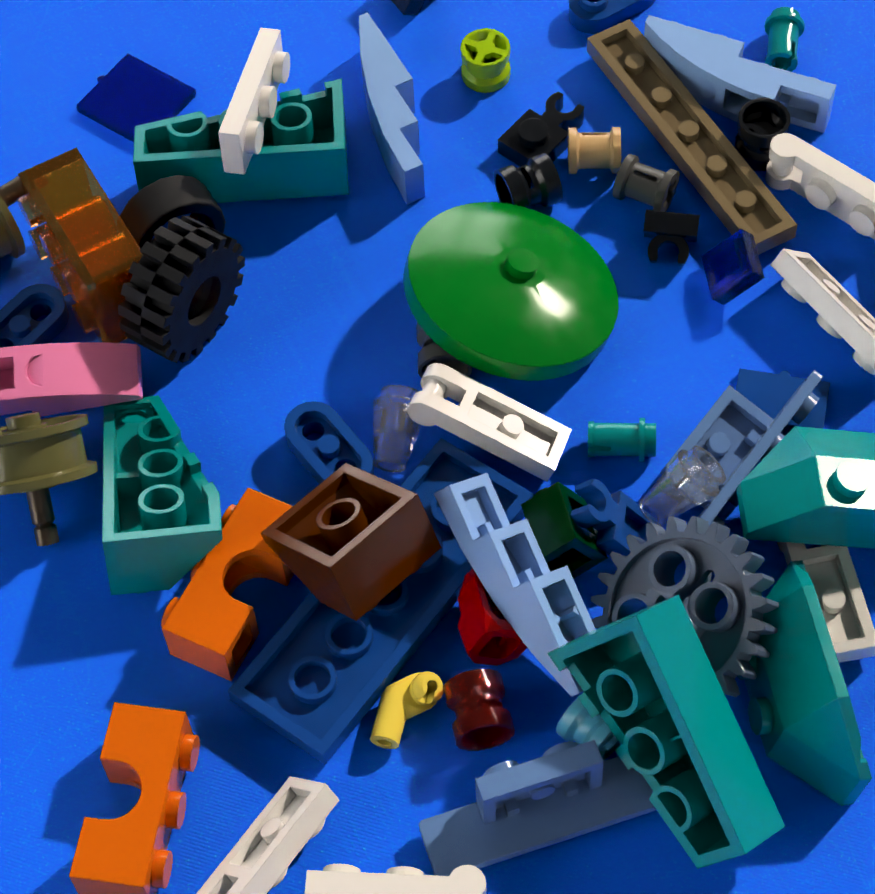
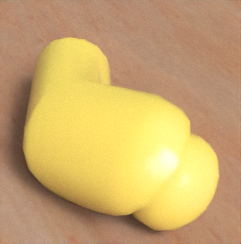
(402, 702)

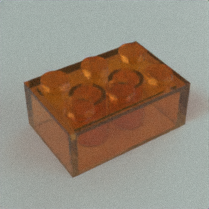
(81, 239)

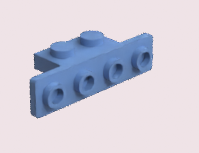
(742, 435)
(535, 807)

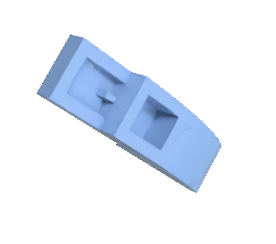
(725, 81)

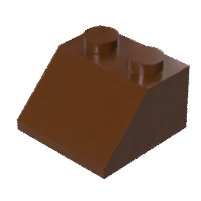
(353, 539)

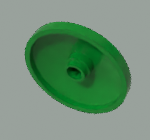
(510, 291)

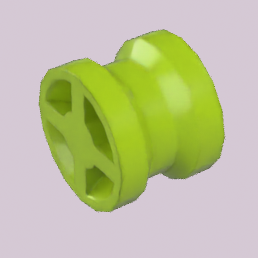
(485, 60)

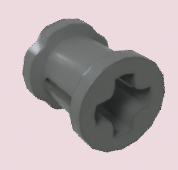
(645, 183)

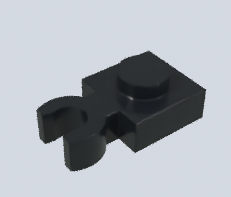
(540, 133)

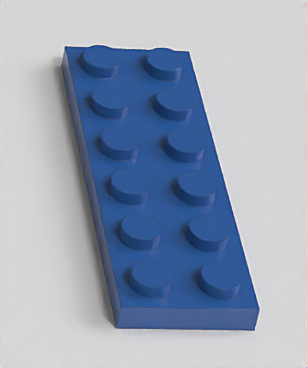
(329, 669)

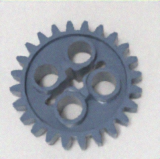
(648, 578)

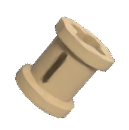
(594, 150)

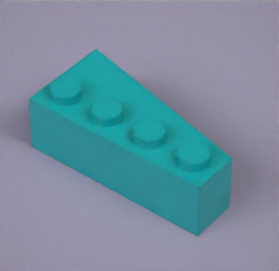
(298, 158)
(675, 729)

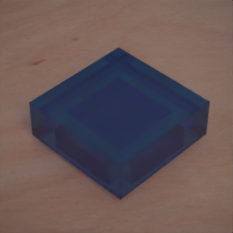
(732, 267)

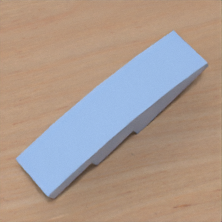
(390, 109)
(509, 563)

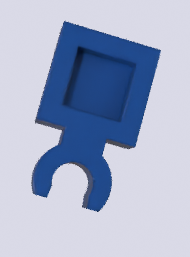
(611, 515)

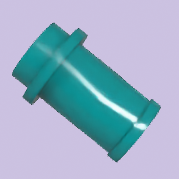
(783, 31)
(622, 439)

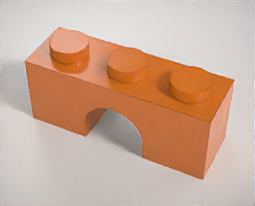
(206, 621)
(130, 853)

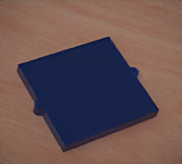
(134, 96)

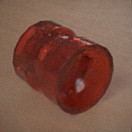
(478, 709)

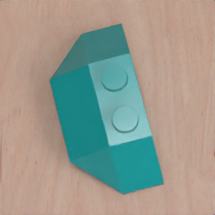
(813, 490)
(802, 697)

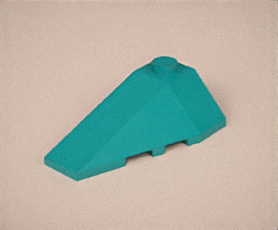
(155, 500)

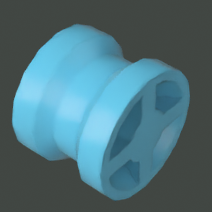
(580, 727)

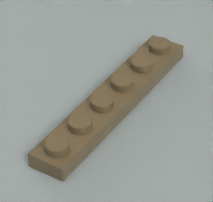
(690, 136)

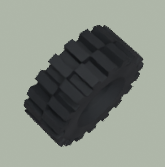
(181, 288)

